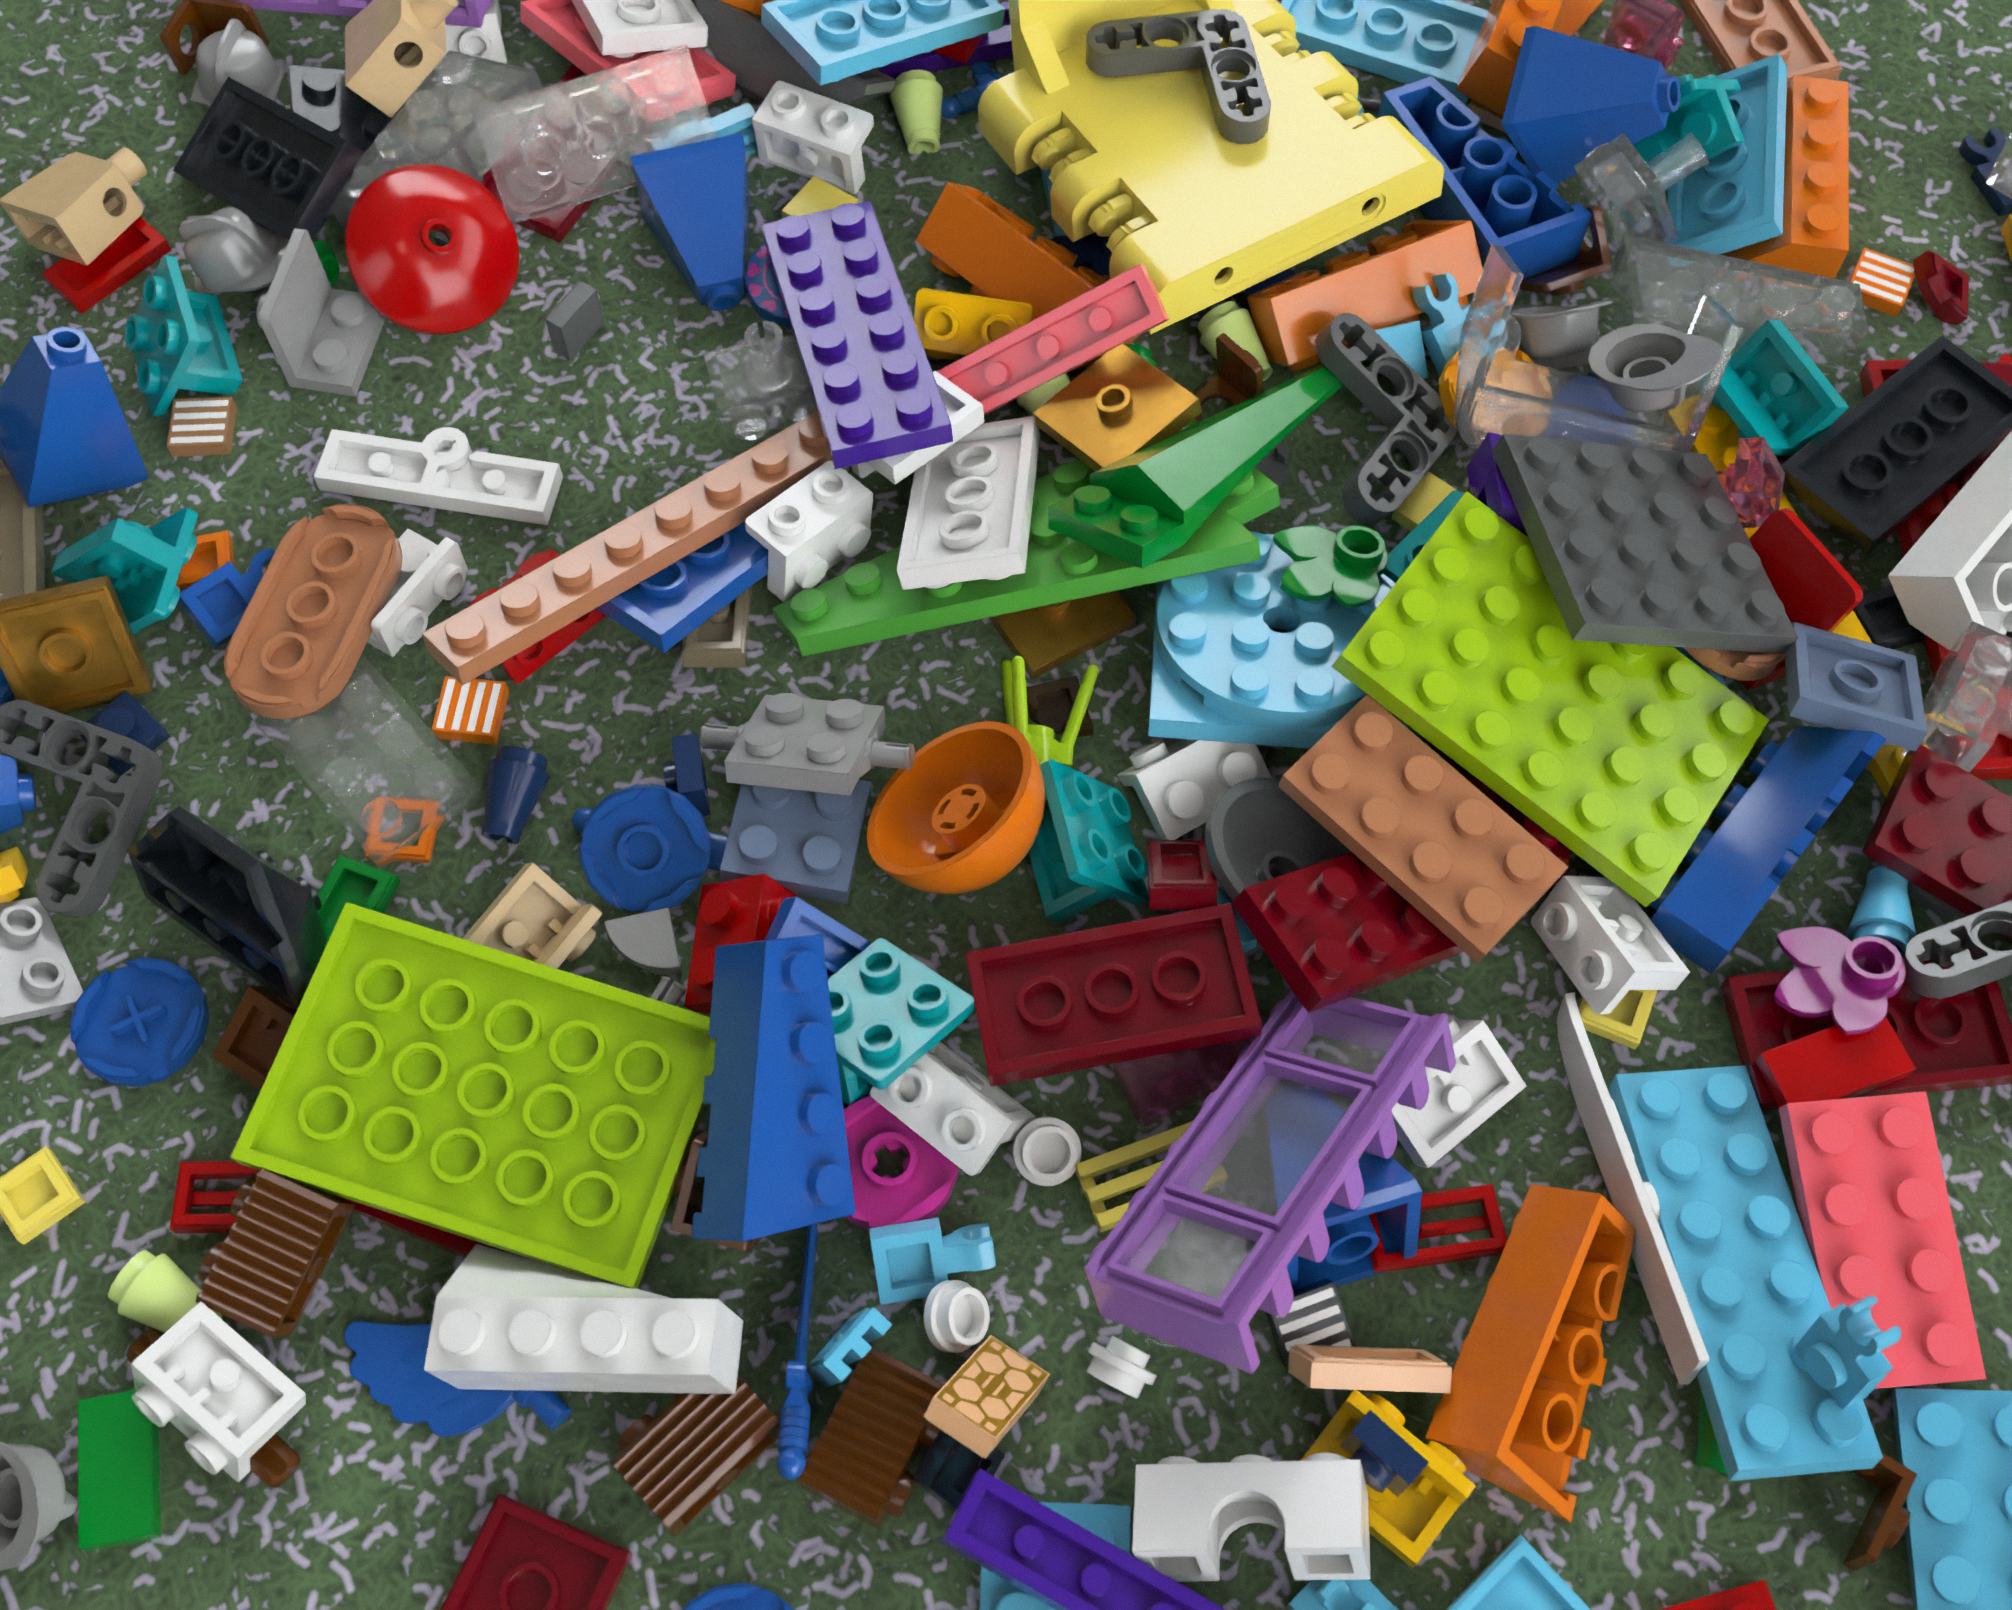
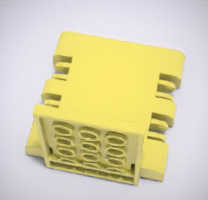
(1160, 180)

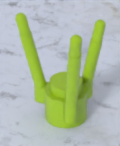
(1039, 736)

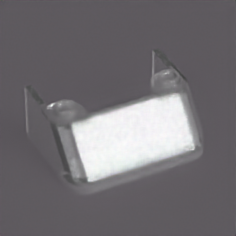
(1538, 400)

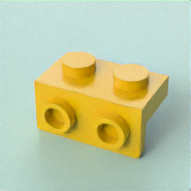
(964, 322)
(1419, 1514)

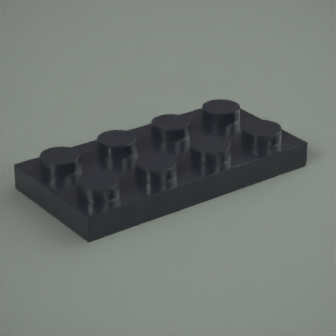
(268, 161)
(1902, 444)

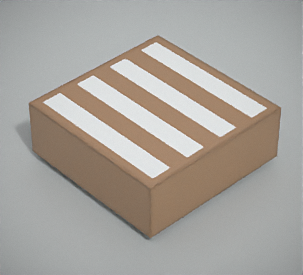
(202, 426)

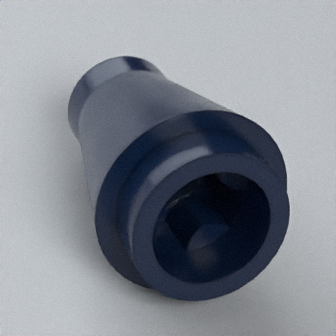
(512, 791)

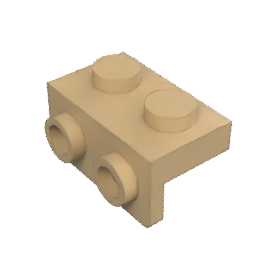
(536, 920)

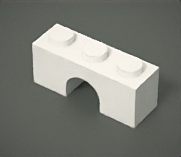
(1192, 1507)

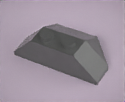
(761, 61)

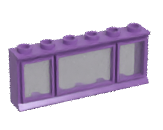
(1259, 1170)

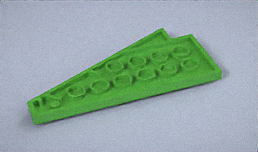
(872, 606)

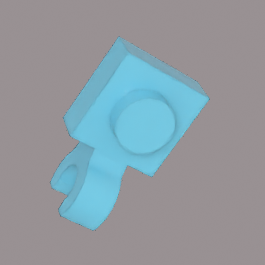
(916, 1257)

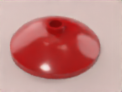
(409, 276)

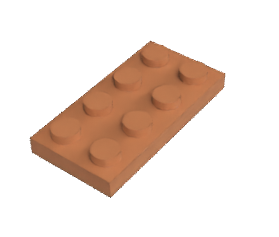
(1422, 827)

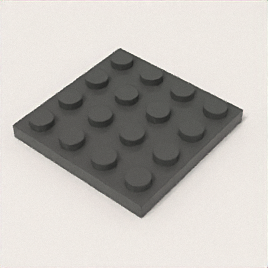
(1642, 546)

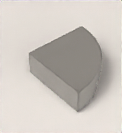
(647, 941)

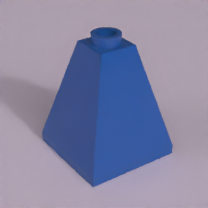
(1580, 96)
(699, 212)
(64, 423)
(1352, 1237)

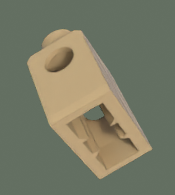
(394, 49)
(78, 204)

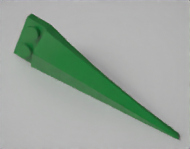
(1167, 490)

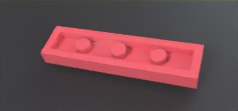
(1060, 340)

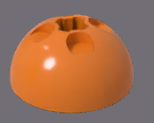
(960, 810)

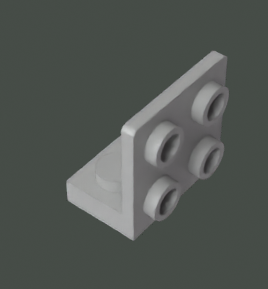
(316, 331)
(33, 964)

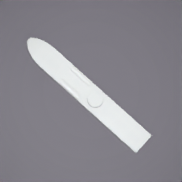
(1630, 1196)

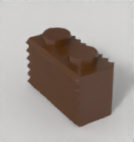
(272, 1253)
(873, 1440)
(694, 1451)

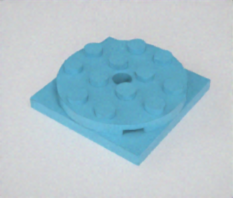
(1234, 678)

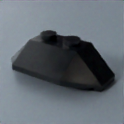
(233, 900)

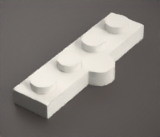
(439, 475)

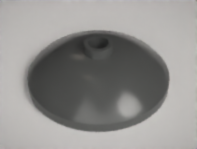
(1263, 834)

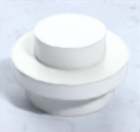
(1046, 1151)
(955, 1316)
(1121, 1366)

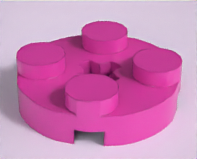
(888, 1200)

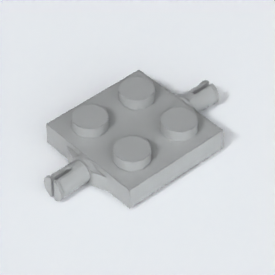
(807, 744)

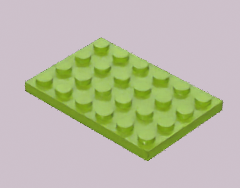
(1586, 738)
(484, 1096)

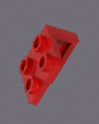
(1804, 577)

